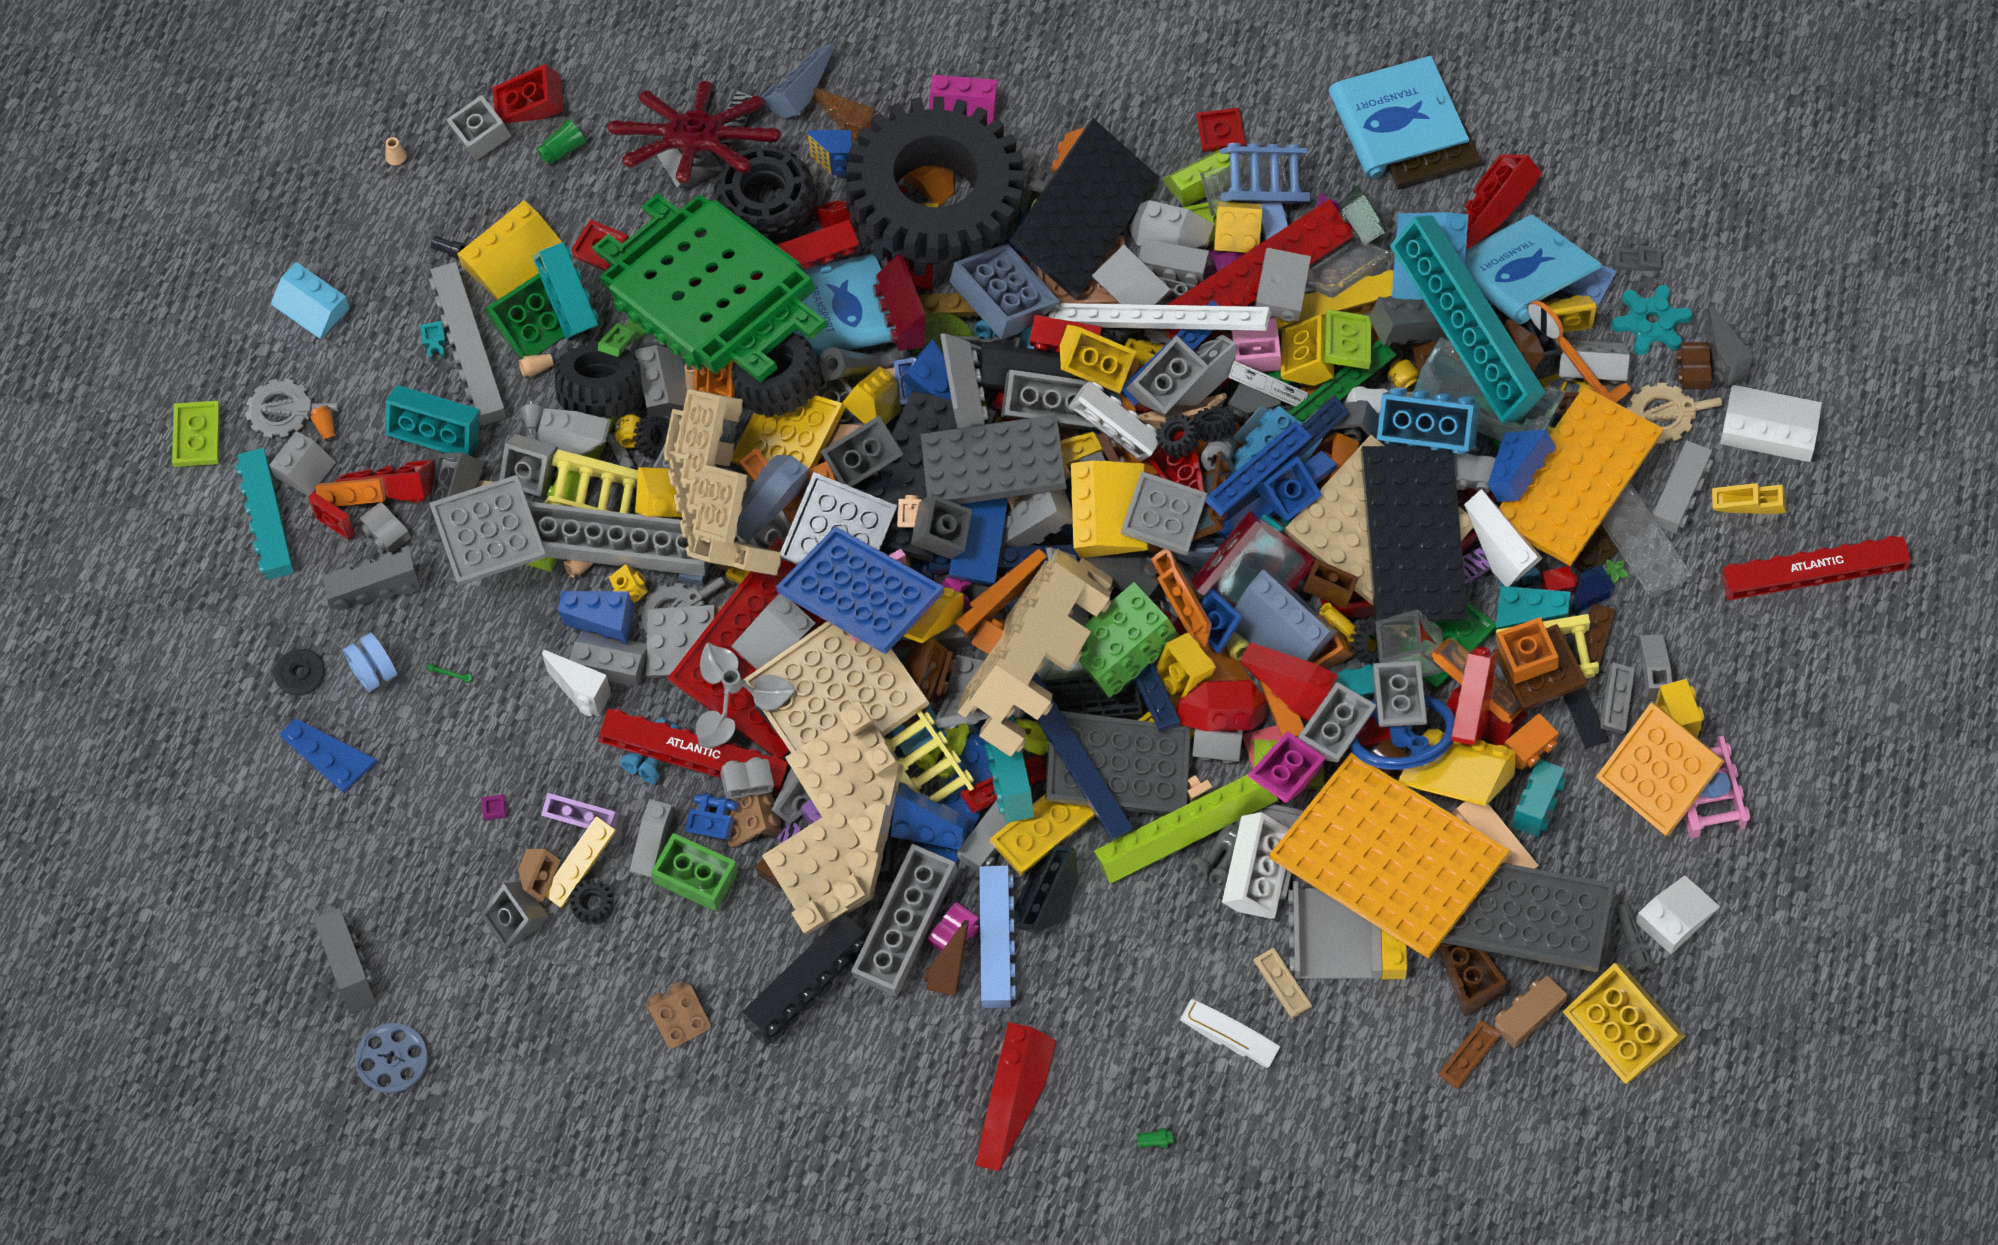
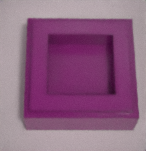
(494, 807)

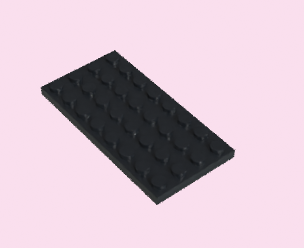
(1083, 208)
(906, 474)
(1414, 532)

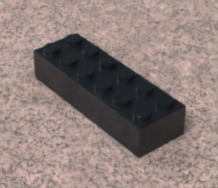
(804, 980)

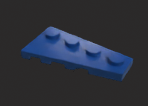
(328, 755)

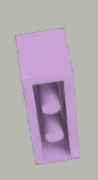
(576, 811)

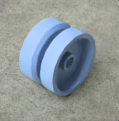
(368, 663)

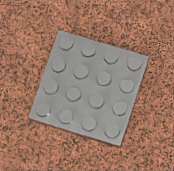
(487, 530)

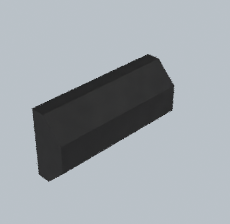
(999, 359)
(1086, 697)

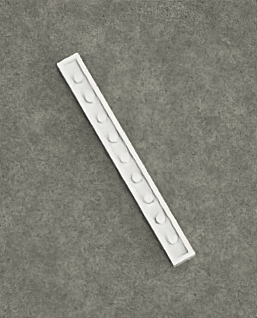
(1165, 316)

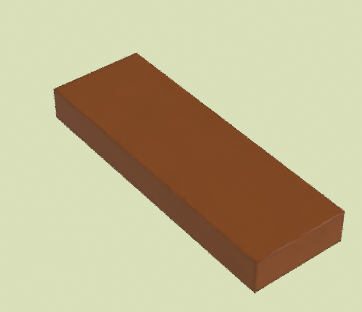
(1469, 1054)

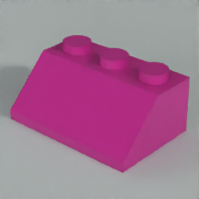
(972, 90)

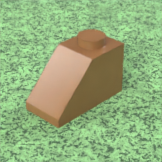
(537, 872)

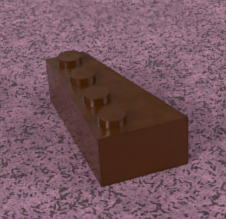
(1471, 976)

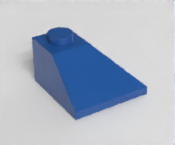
(1222, 617)

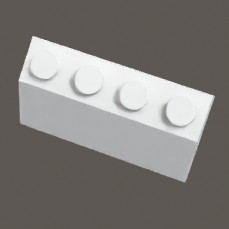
(1115, 421)
(1253, 878)

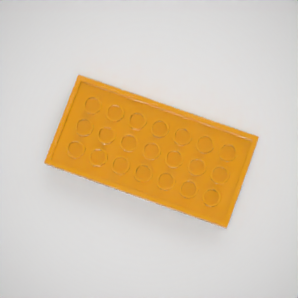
(1593, 462)

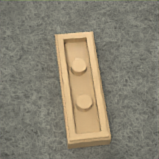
(1282, 983)

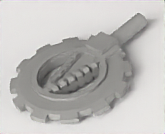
(296, 408)
(681, 596)

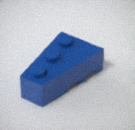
(928, 372)
(1517, 461)
(598, 612)
(927, 821)

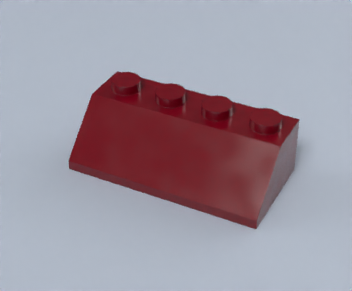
(900, 305)

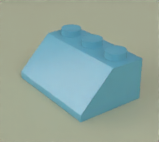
(309, 300)

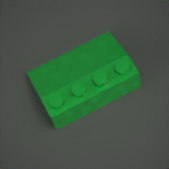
(526, 318)

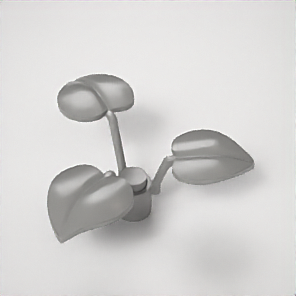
(722, 665)

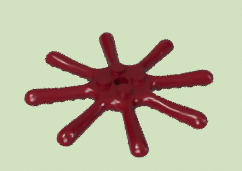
(694, 131)

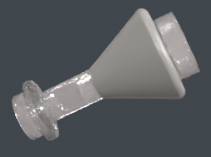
(532, 415)

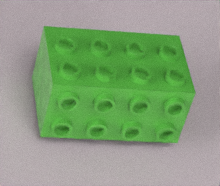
(1124, 640)

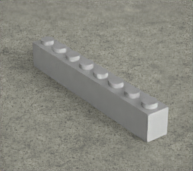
(468, 343)

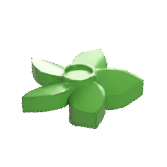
(1615, 570)

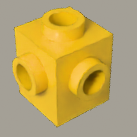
(629, 580)

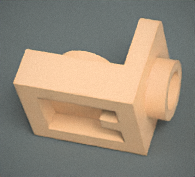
(907, 511)

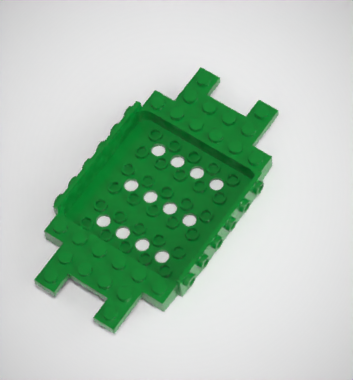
(737, 333)

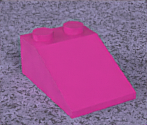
(1288, 767)

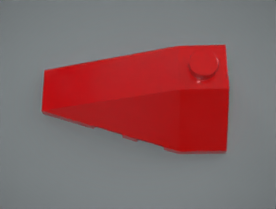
(404, 483)
(1292, 679)

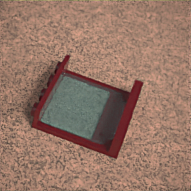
(1246, 553)

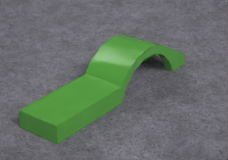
(620, 338)

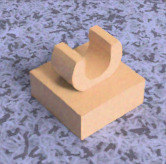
(1197, 789)

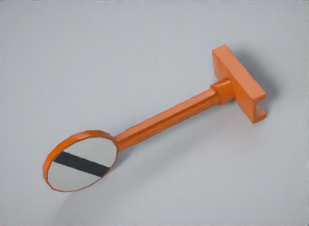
(1552, 327)

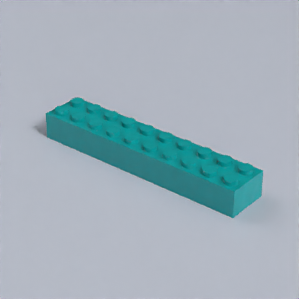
(1467, 319)

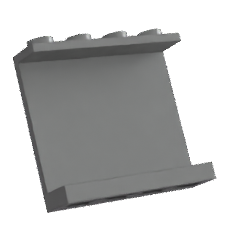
(1331, 939)

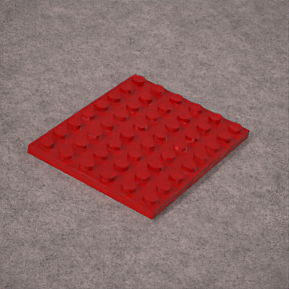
(727, 626)

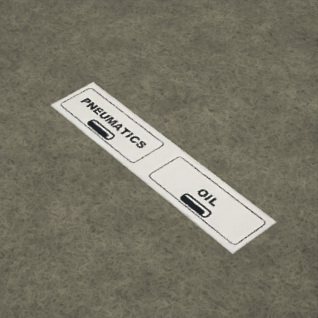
(1267, 384)

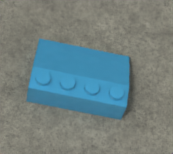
(1455, 229)

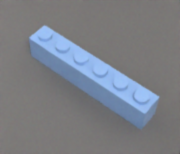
(995, 937)

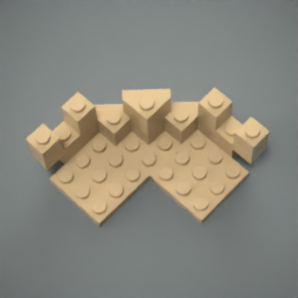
(708, 494)
(1034, 629)
(854, 787)

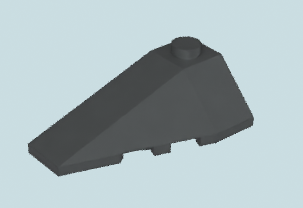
(453, 475)

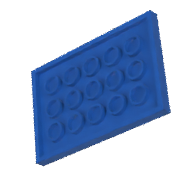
(860, 589)

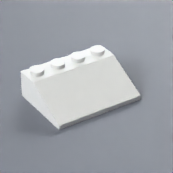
(1771, 423)

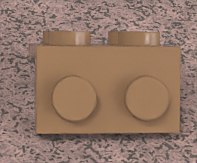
(753, 818)
(678, 1014)

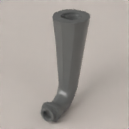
(841, 363)

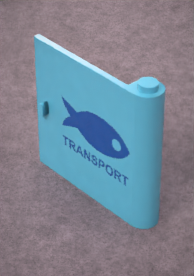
(1397, 114)
(1525, 266)
(847, 304)

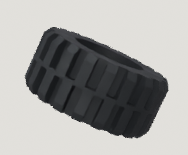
(597, 381)
(786, 390)

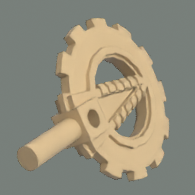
(1678, 409)

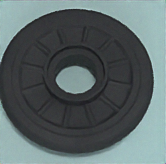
(299, 685)

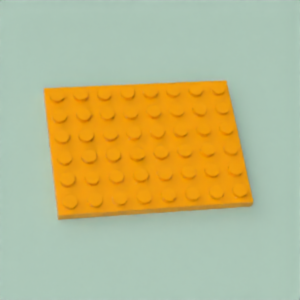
(1389, 855)

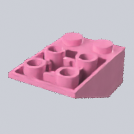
(1258, 348)

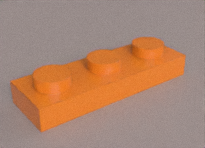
(352, 491)

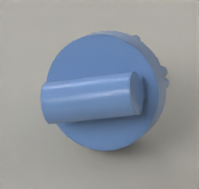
(1718, 786)

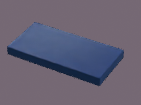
(983, 543)

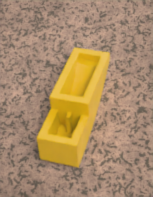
(1750, 499)

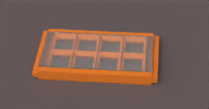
(1453, 659)

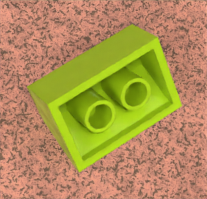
(1187, 182)

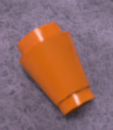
(323, 421)

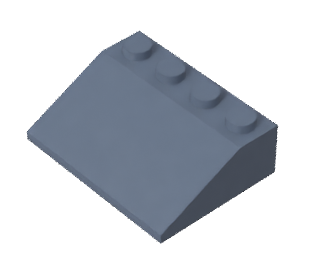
(1002, 290)
(1281, 619)

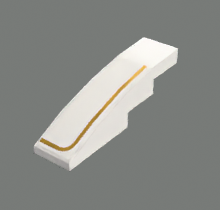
(1229, 1032)

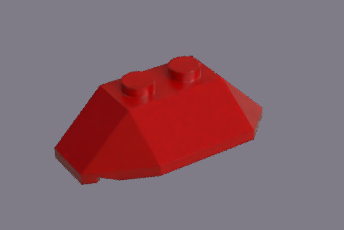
(1223, 706)

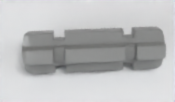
(620, 452)

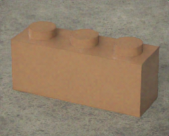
(1530, 1011)

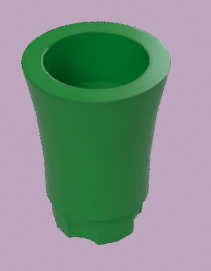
(561, 142)

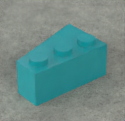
(1526, 604)

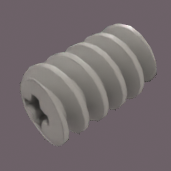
(1209, 454)

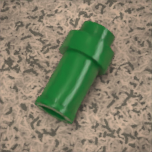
(1157, 1138)

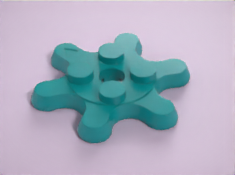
(1648, 332)

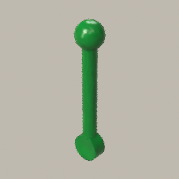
(467, 678)

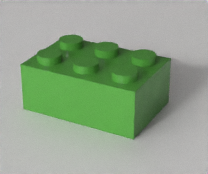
(694, 872)

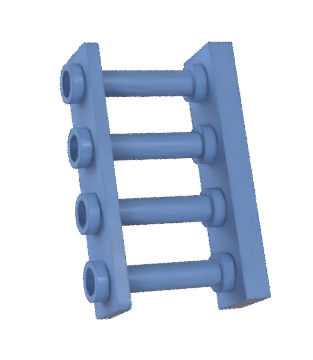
(1255, 193)

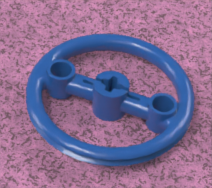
(1405, 737)

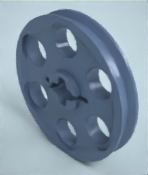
(396, 1068)

